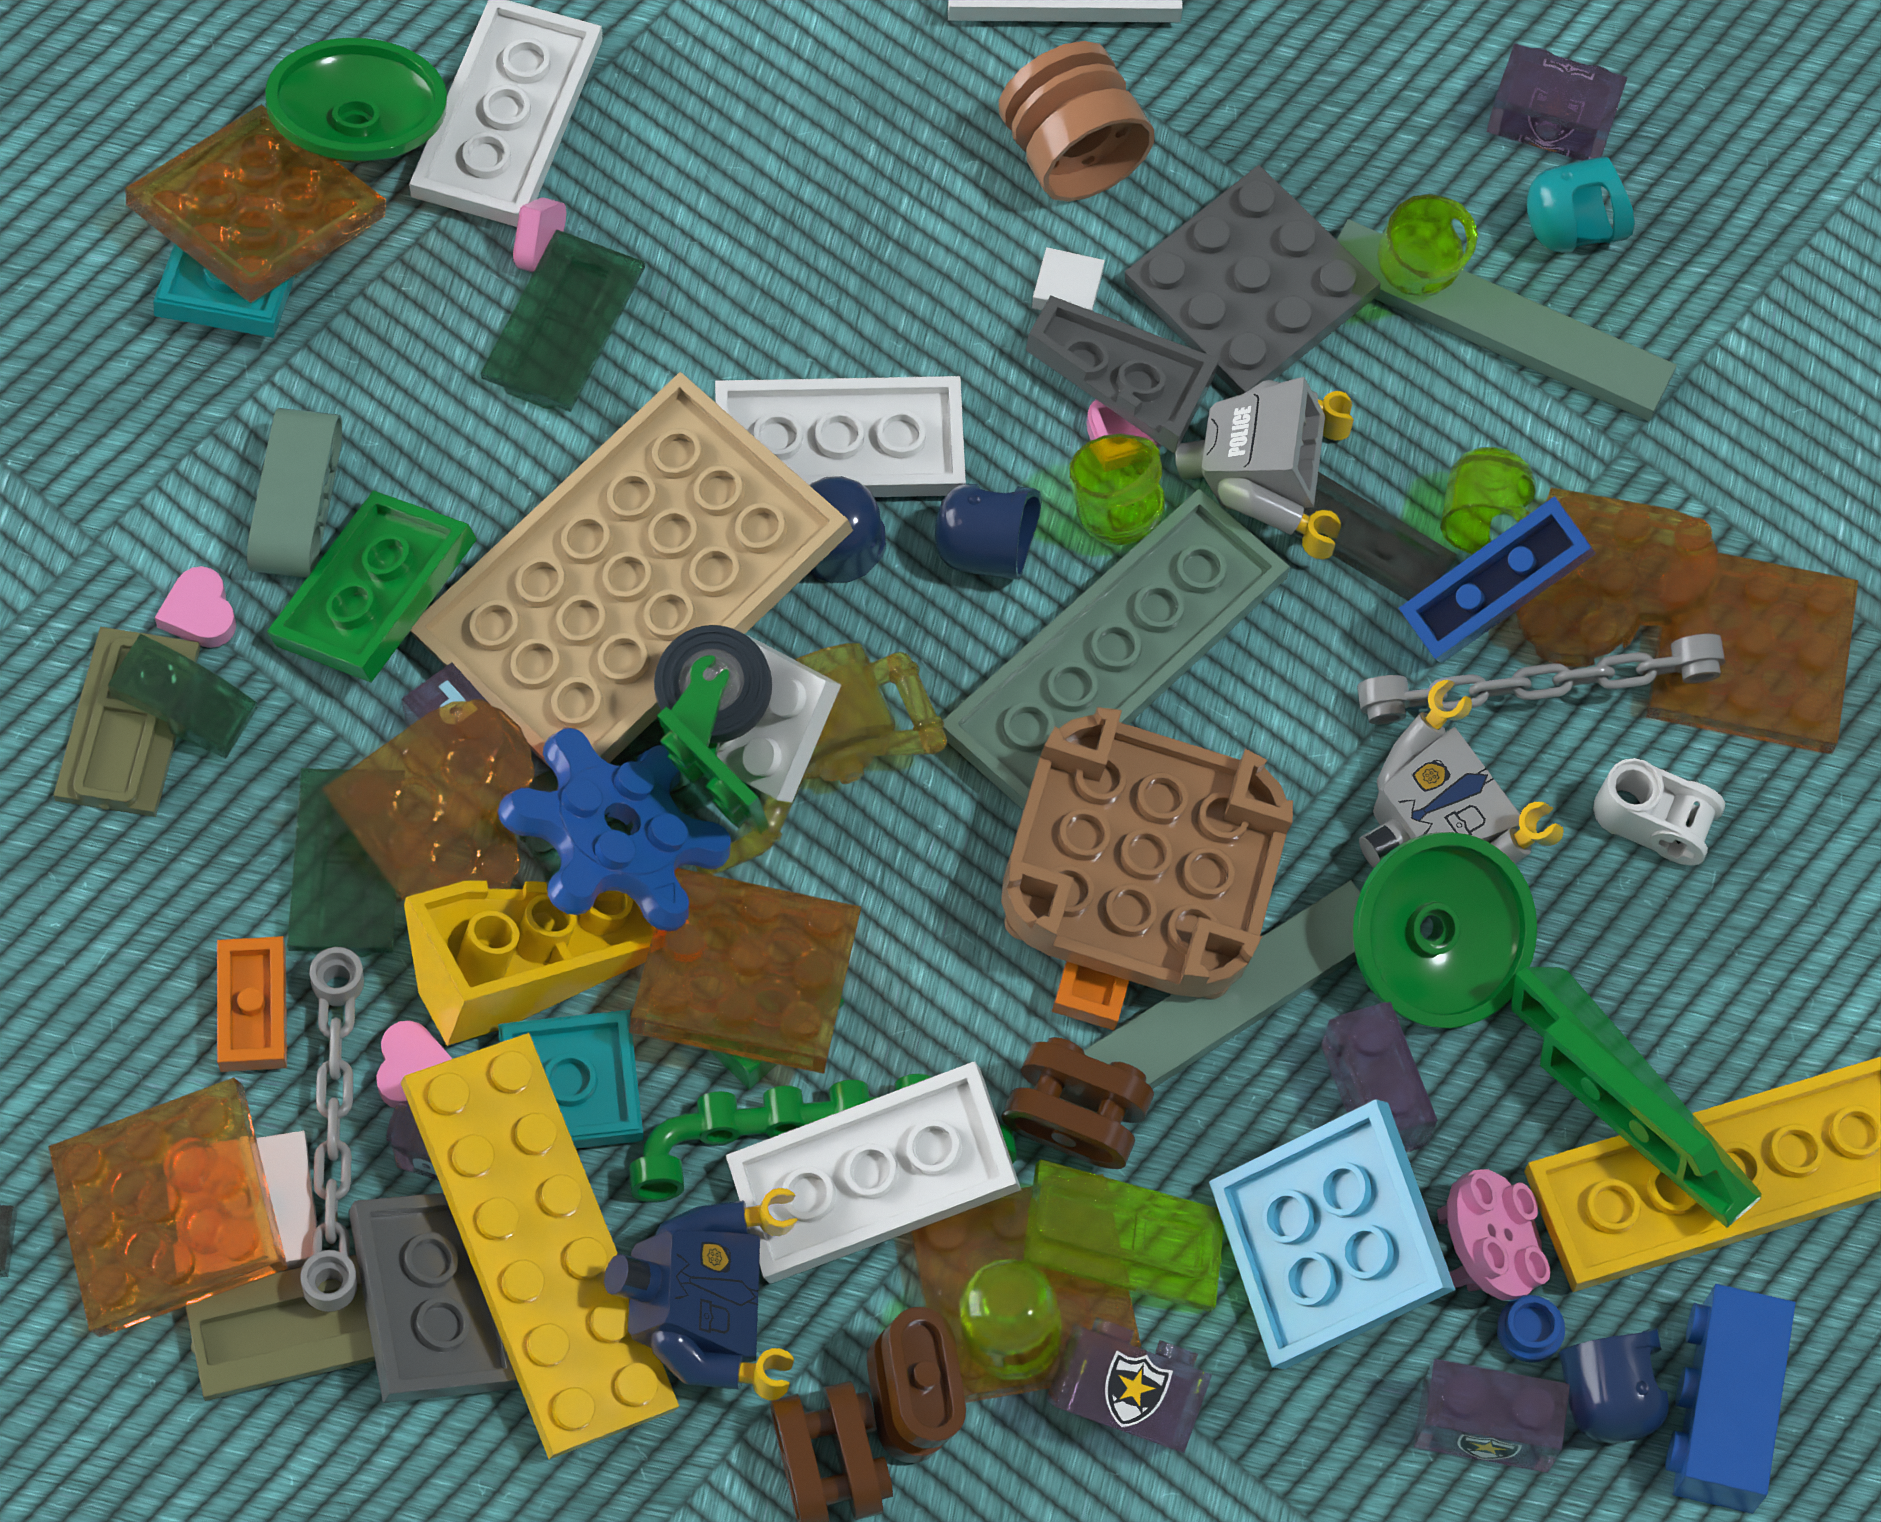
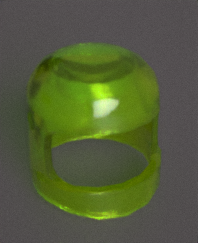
(1421, 248)
(1118, 474)
(1479, 488)
(1007, 1312)

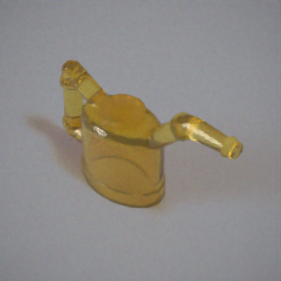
(854, 731)

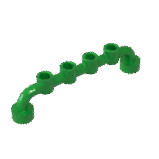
(719, 1122)

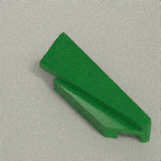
(1623, 1090)

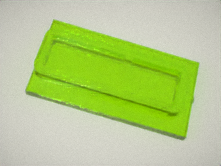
(1124, 1236)

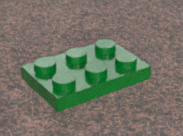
(372, 586)

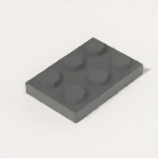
(425, 1302)

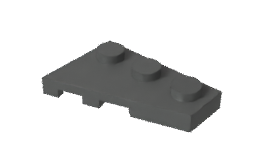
(1125, 368)

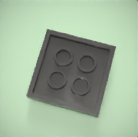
(1252, 281)

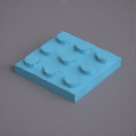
(1331, 1235)

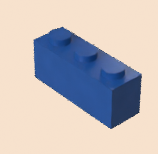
(1497, 580)
(1731, 1398)

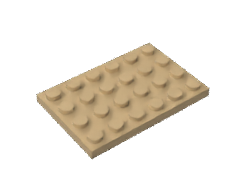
(646, 539)

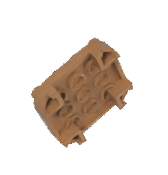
(1145, 856)

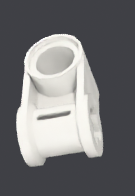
(1662, 811)

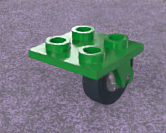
(709, 692)

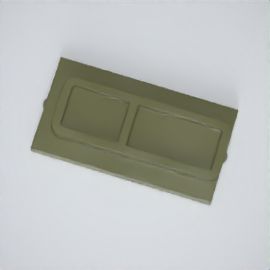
(115, 750)
(273, 1335)

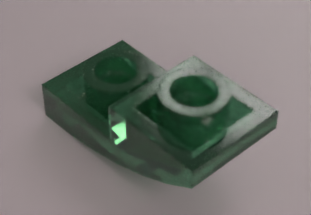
(184, 695)

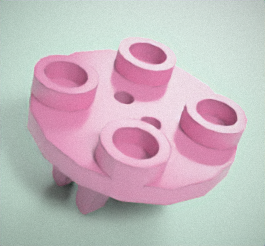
(1494, 1235)

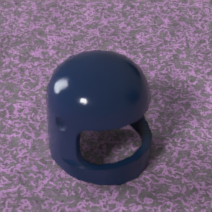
(987, 530)
(866, 542)
(1615, 1387)

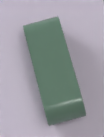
(294, 492)

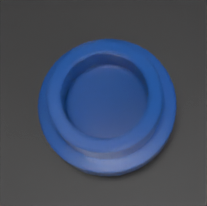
(1531, 1328)

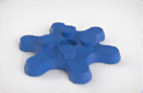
(608, 859)

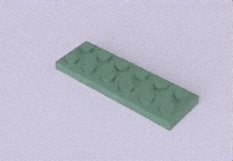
(1118, 640)

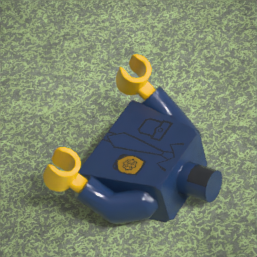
(698, 1295)

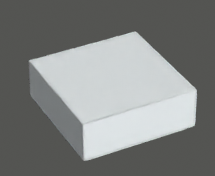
(1069, 278)

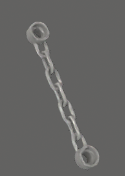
(1694, 656)
(330, 1263)

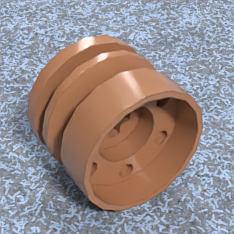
(1076, 121)

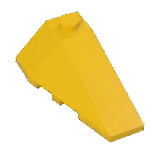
(512, 953)

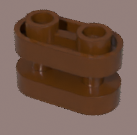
(1065, 1072)
(916, 1385)
(849, 1420)

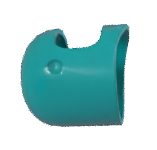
(1569, 207)

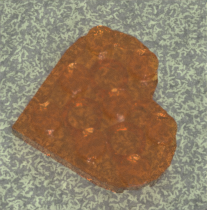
(1643, 573)
(434, 796)

